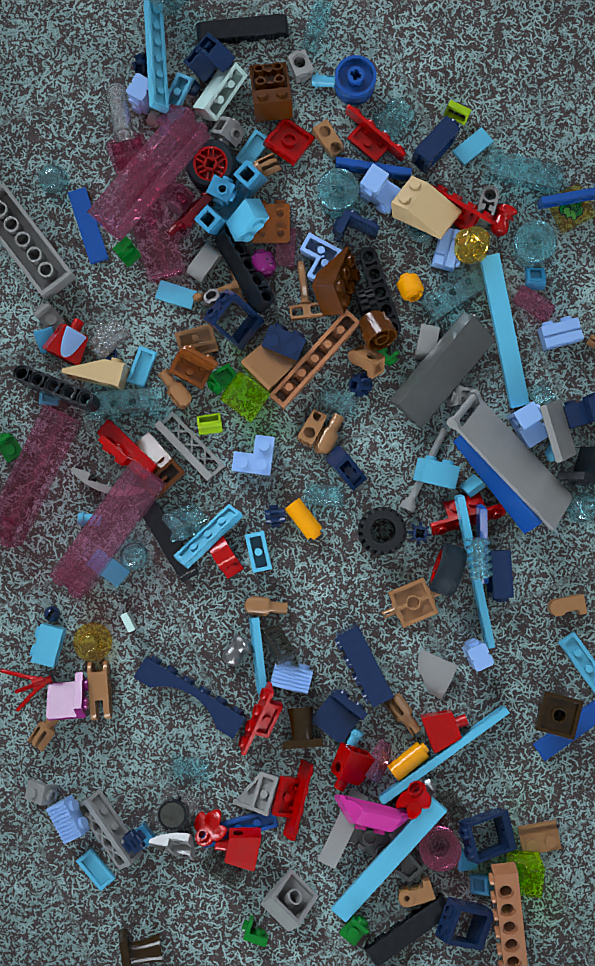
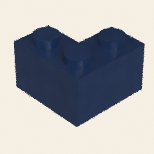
(208, 56)
(580, 412)

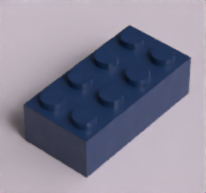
(364, 664)

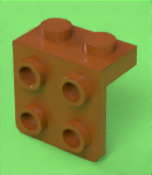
(277, 226)
(192, 366)

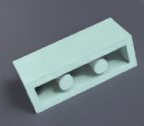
(220, 92)

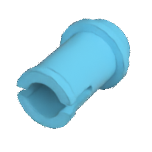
(322, 81)
(83, 518)
(354, 737)

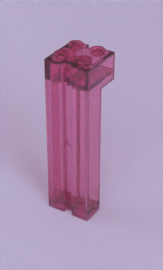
(150, 171)
(158, 250)
(34, 474)
(107, 530)

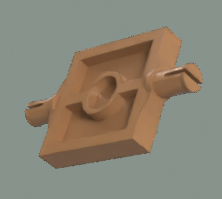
(412, 602)

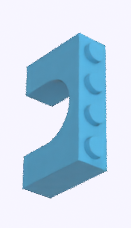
(247, 184)

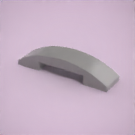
(86, 478)
(339, 836)

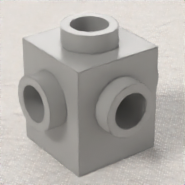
(228, 131)

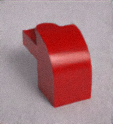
(225, 558)

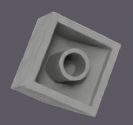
(289, 900)

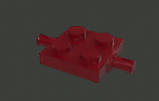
(190, 214)

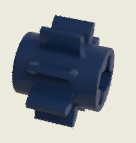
(140, 64)
(360, 385)
(274, 516)
(424, 534)
(133, 841)

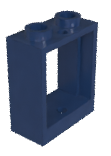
(436, 144)
(245, 330)
(501, 583)
(504, 833)
(478, 928)

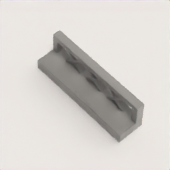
(175, 441)
(111, 828)

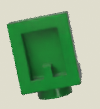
(126, 251)
(390, 360)
(220, 378)
(9, 447)
(354, 929)
(256, 935)

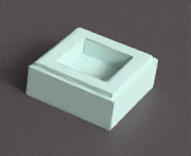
(128, 621)

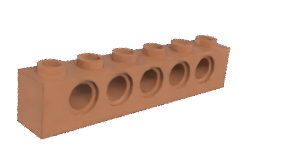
(314, 360)
(514, 950)

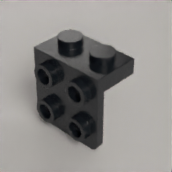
(584, 469)

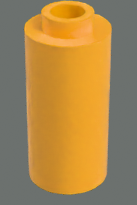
(304, 519)
(409, 760)

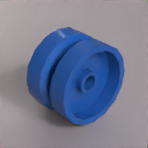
(355, 80)

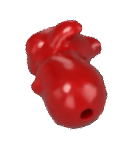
(503, 216)

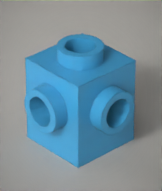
(218, 184)

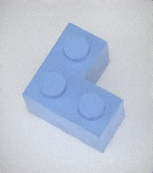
(377, 189)
(319, 252)
(528, 425)
(260, 461)

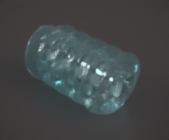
(479, 558)

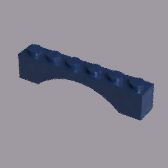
(154, 674)

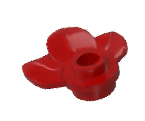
(414, 799)
(211, 826)

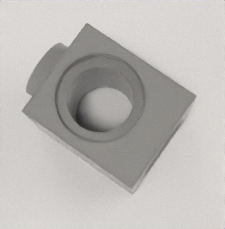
(300, 73)

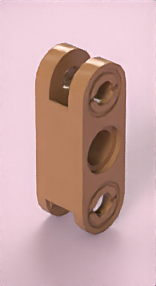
(99, 689)

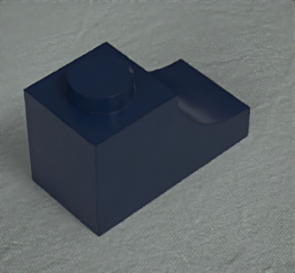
(345, 467)

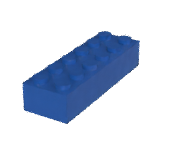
(512, 503)

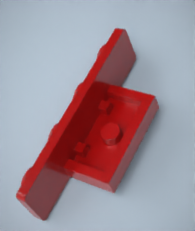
(370, 139)
(469, 213)
(122, 447)
(452, 522)
(263, 718)
(291, 798)

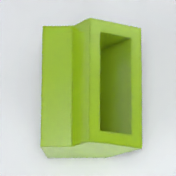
(460, 109)
(209, 424)

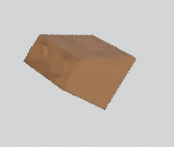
(268, 367)

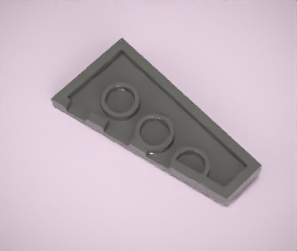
(375, 843)

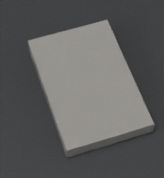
(558, 431)

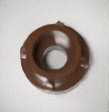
(377, 330)

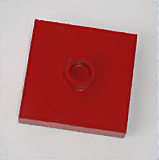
(289, 141)

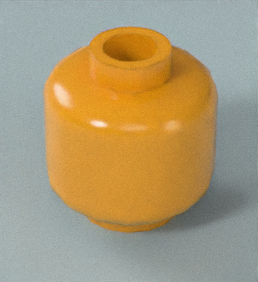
(410, 287)

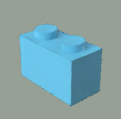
(247, 220)
(436, 473)
(258, 551)
(48, 644)

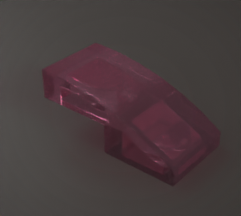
(534, 303)
(382, 755)

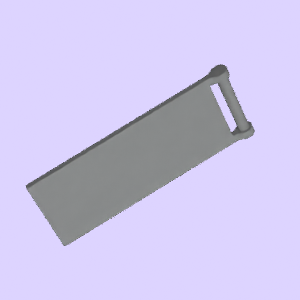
(512, 460)

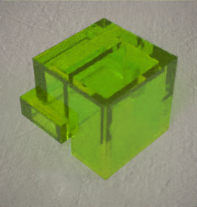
(245, 396)
(530, 872)

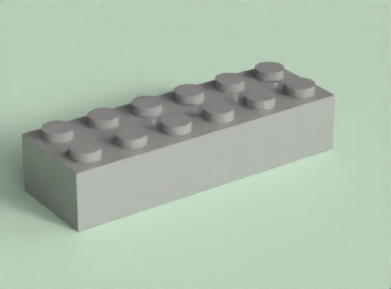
(31, 248)

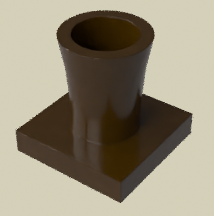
(566, 719)
(301, 729)
(140, 951)

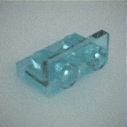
(394, 117)
(184, 521)

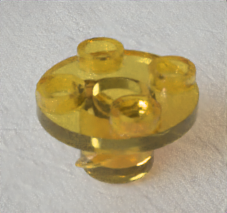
(472, 244)
(92, 641)

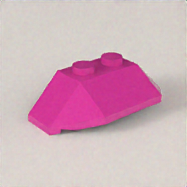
(371, 814)

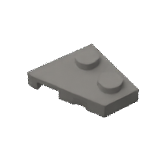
(259, 794)

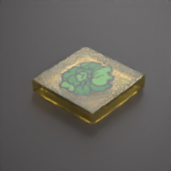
(574, 214)

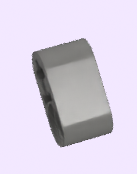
(484, 202)
(204, 263)
(426, 341)

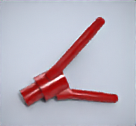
(37, 684)

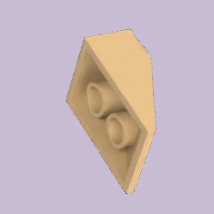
(424, 208)
(103, 372)

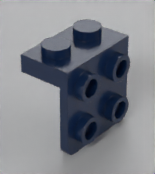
(355, 221)
(284, 342)
(339, 715)

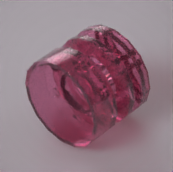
(443, 857)

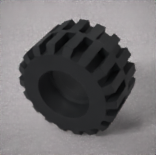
(396, 521)

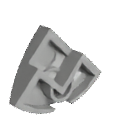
(435, 672)
(175, 844)

